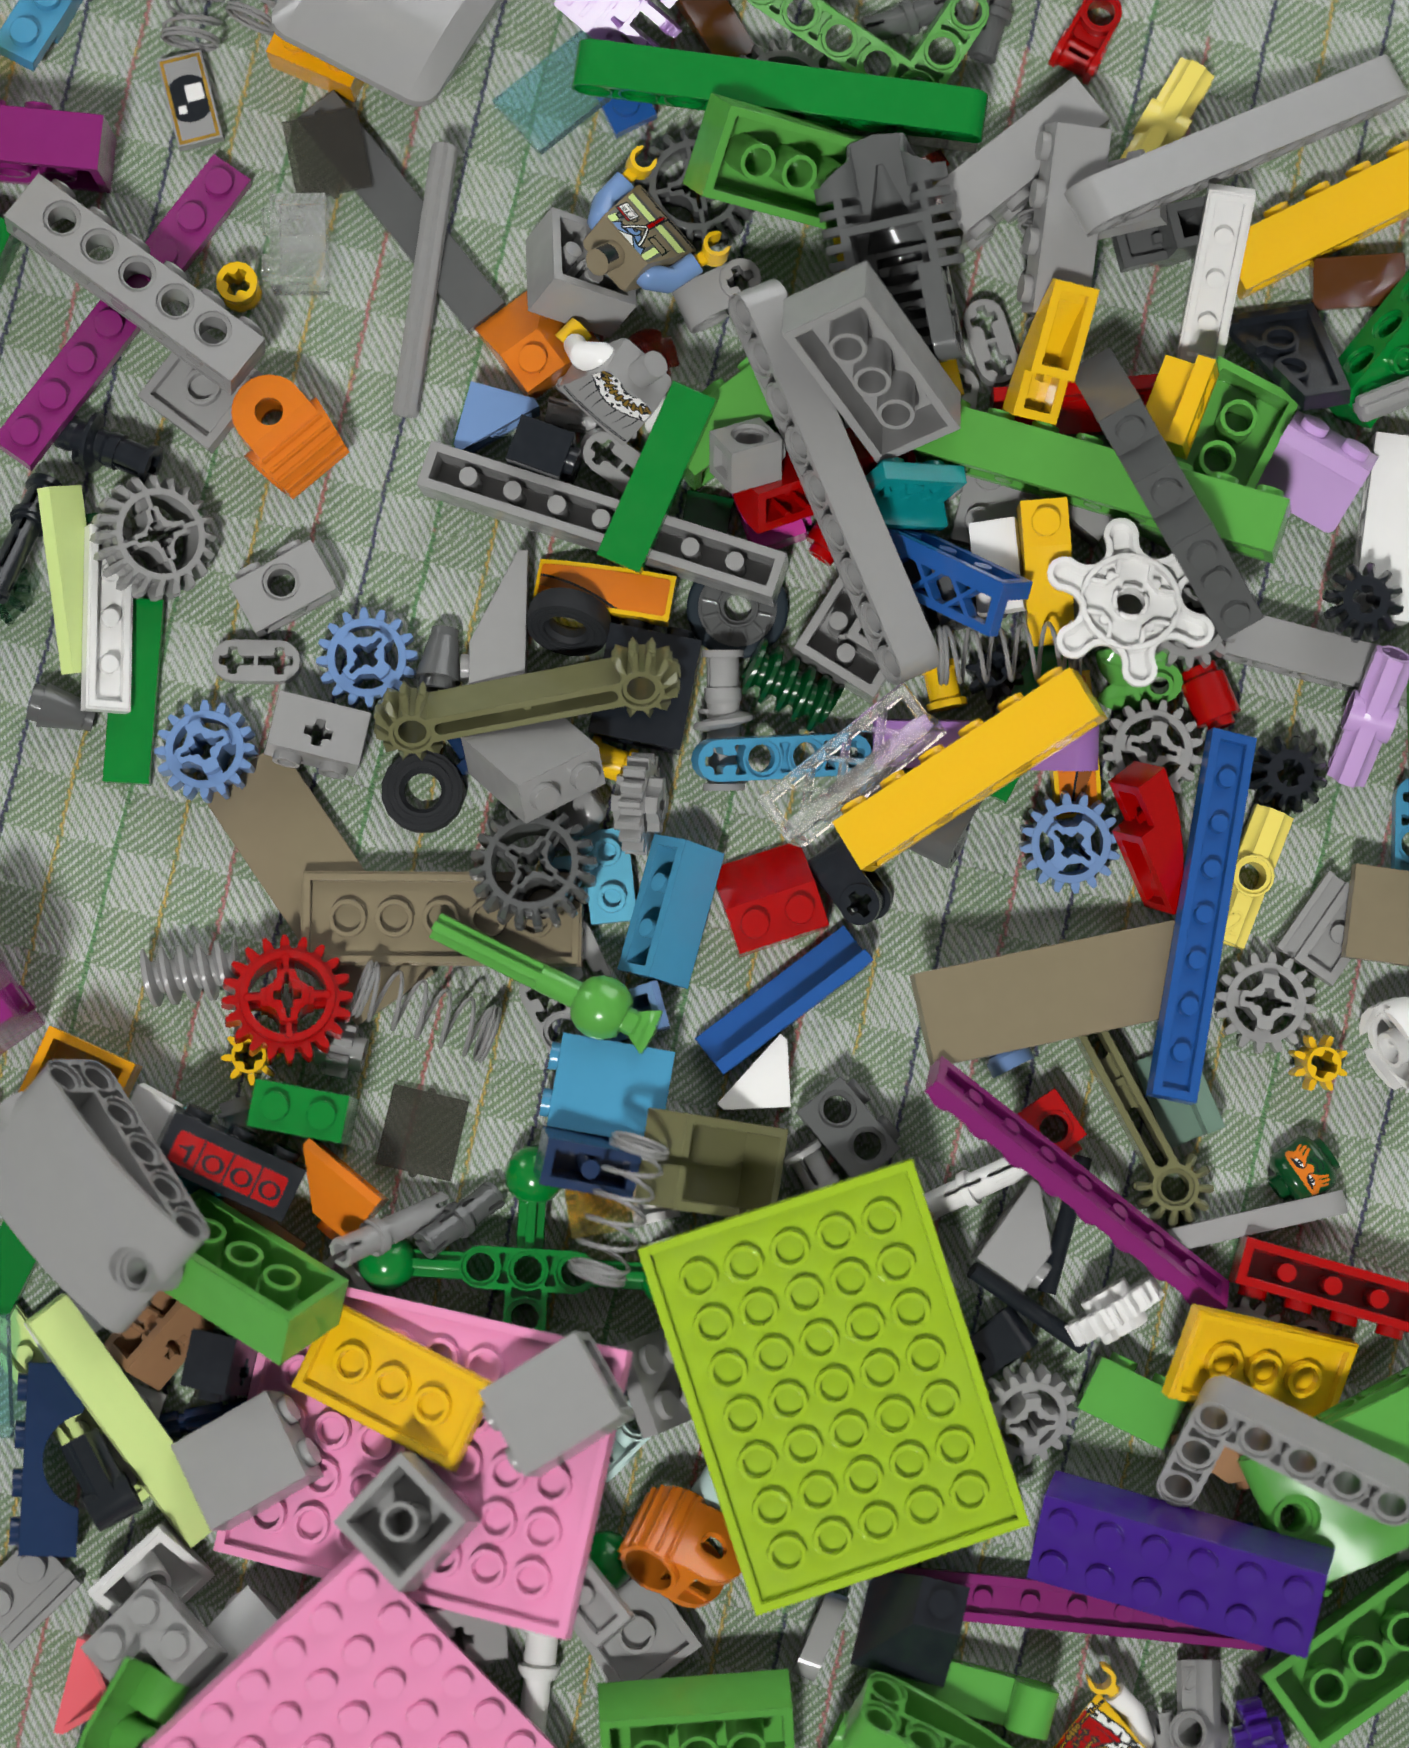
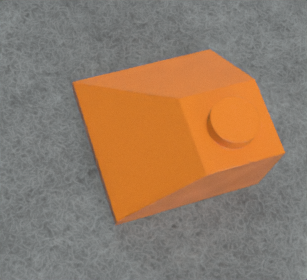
(527, 346)
(338, 1192)

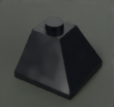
(910, 1626)

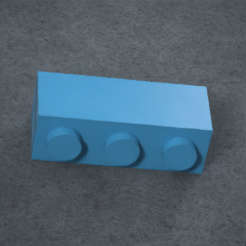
(671, 911)

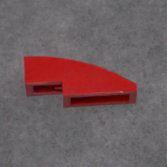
(1150, 834)

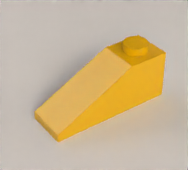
(1043, 538)

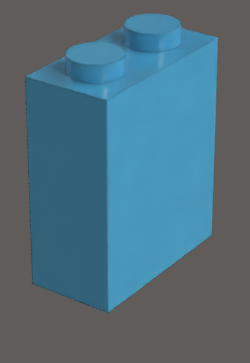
(604, 1085)

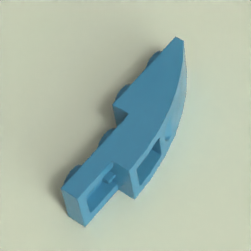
(34, 27)

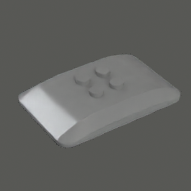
(389, 44)

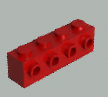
(1321, 1283)

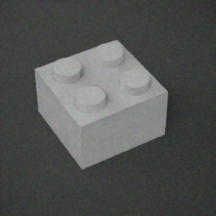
(407, 1521)

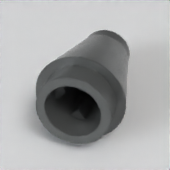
(440, 660)
(58, 708)

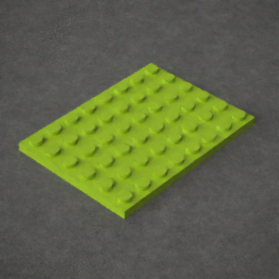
(833, 1386)

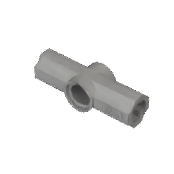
(1198, 1704)

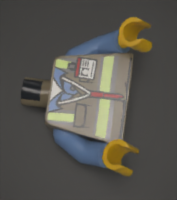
(638, 241)

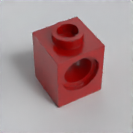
(1053, 1105)

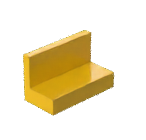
(1181, 400)

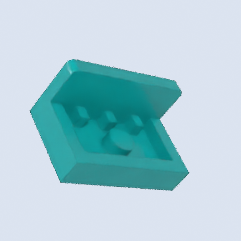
(914, 493)

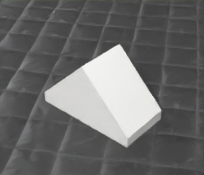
(764, 1083)

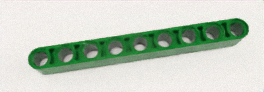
(805, 92)

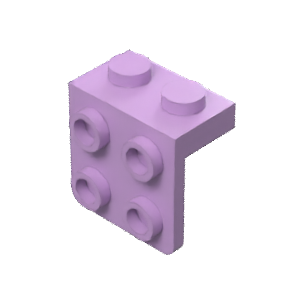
(1318, 470)

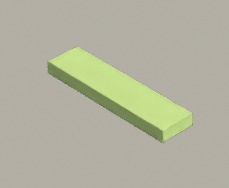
(63, 536)

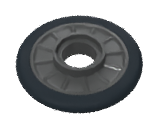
(719, 632)

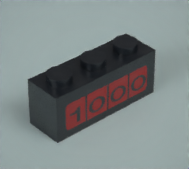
(231, 1161)

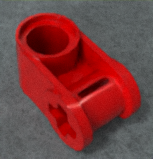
(1084, 43)

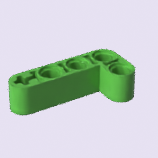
(996, 1697)

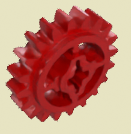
(269, 1000)

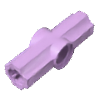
(1369, 716)

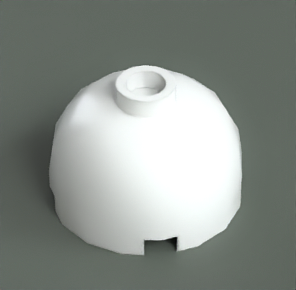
(1389, 1036)

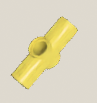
(1171, 112)
(1261, 848)

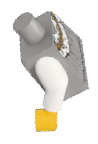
(613, 381)

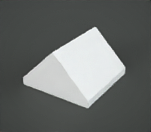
(157, 1557)

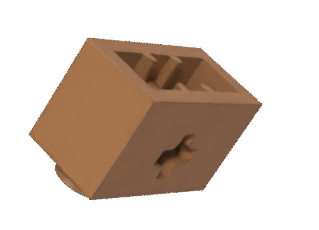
(156, 1340)

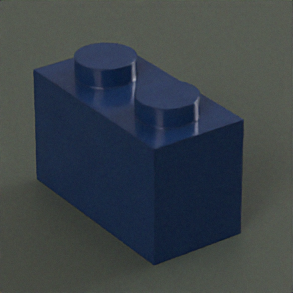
(574, 1160)

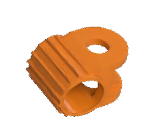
(294, 448)
(670, 1550)

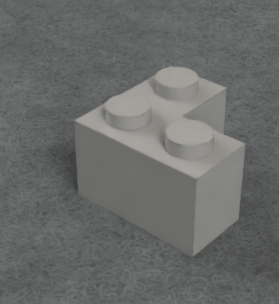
(561, 282)
(837, 647)
(156, 1630)

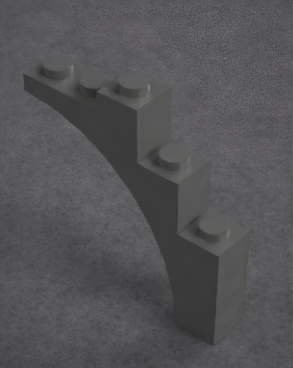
(1167, 494)

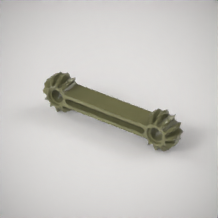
(527, 699)
(1124, 1094)

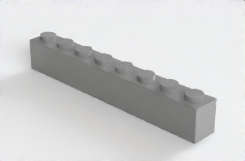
(584, 517)

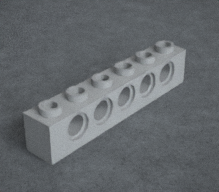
(222, 363)

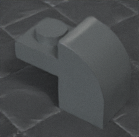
(1162, 244)

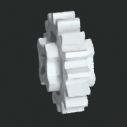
(1114, 1310)

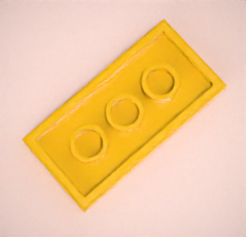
(1274, 1358)
(395, 1387)

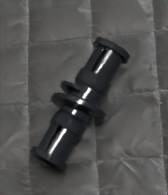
(98, 447)

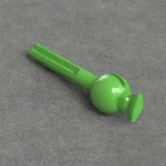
(598, 1006)

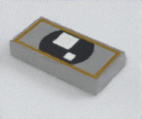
(190, 100)

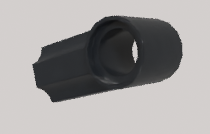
(106, 1490)

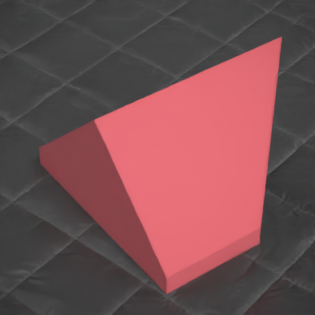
(82, 1690)

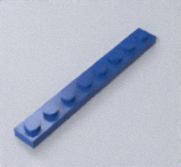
(1201, 917)

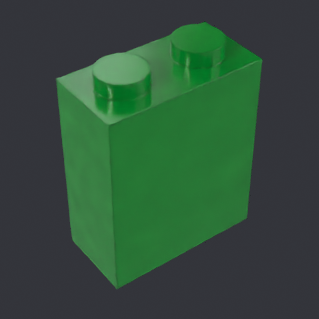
(303, 1111)

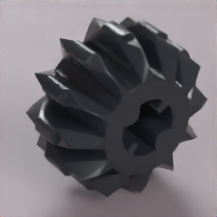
(1349, 611)
(1300, 787)

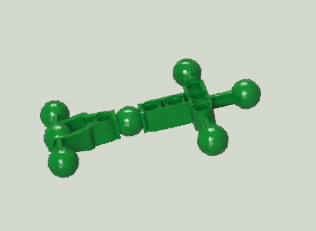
(404, 1261)

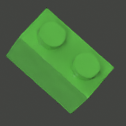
(1129, 1400)

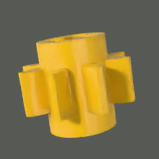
(242, 1067)
(1311, 1074)

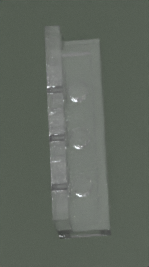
(863, 778)

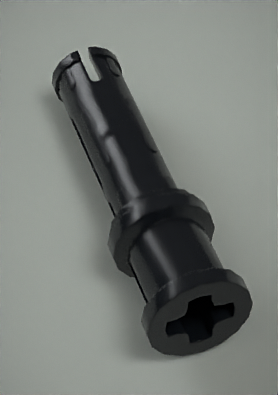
(23, 533)

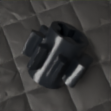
(993, 688)

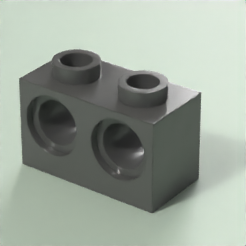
(839, 1137)

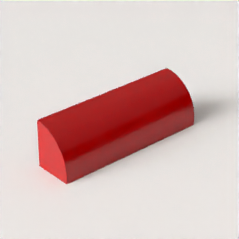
(785, 499)

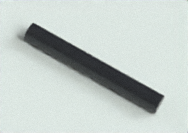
(1061, 1239)
(1022, 1303)

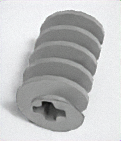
(187, 973)

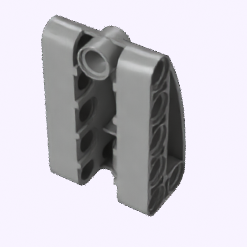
(94, 1192)

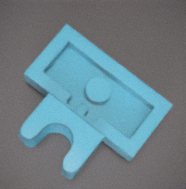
(614, 894)

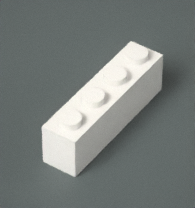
(1385, 518)

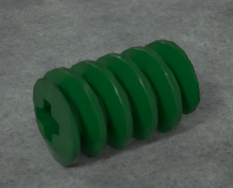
(790, 686)

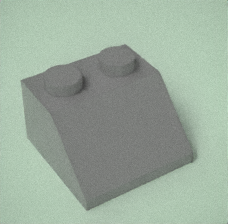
(1018, 1240)

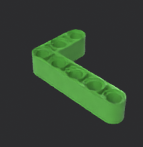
(864, 42)

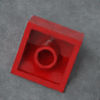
(770, 899)

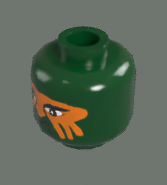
(1302, 1169)

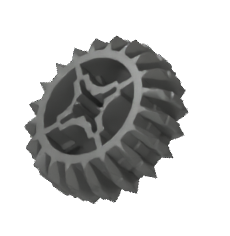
(676, 192)
(523, 885)

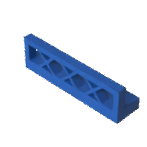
(964, 570)
(783, 1000)

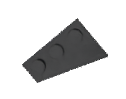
(1294, 353)

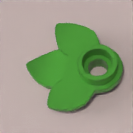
(1121, 694)

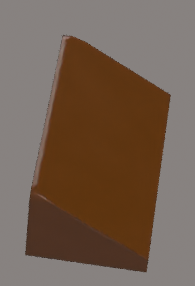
(716, 27)
(1354, 280)

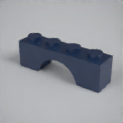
(45, 1522)

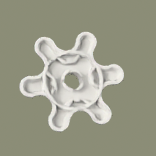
(1122, 572)

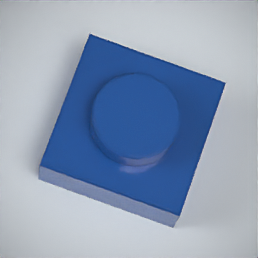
(627, 115)

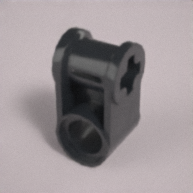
(847, 884)
(1002, 1341)

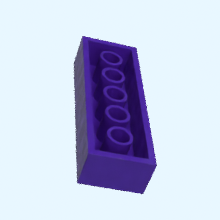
(1180, 1563)

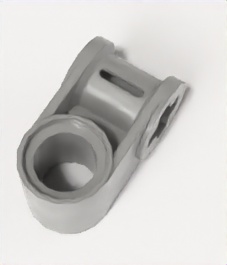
(706, 297)

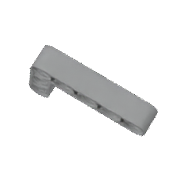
(1287, 1442)

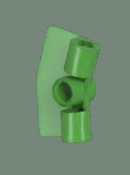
(133, 1707)

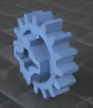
(352, 645)
(223, 745)
(1054, 857)

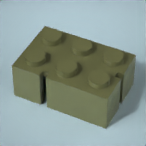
(713, 1163)

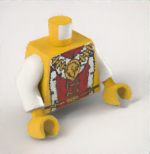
(1110, 1721)

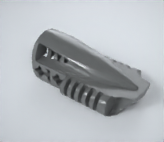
(893, 223)

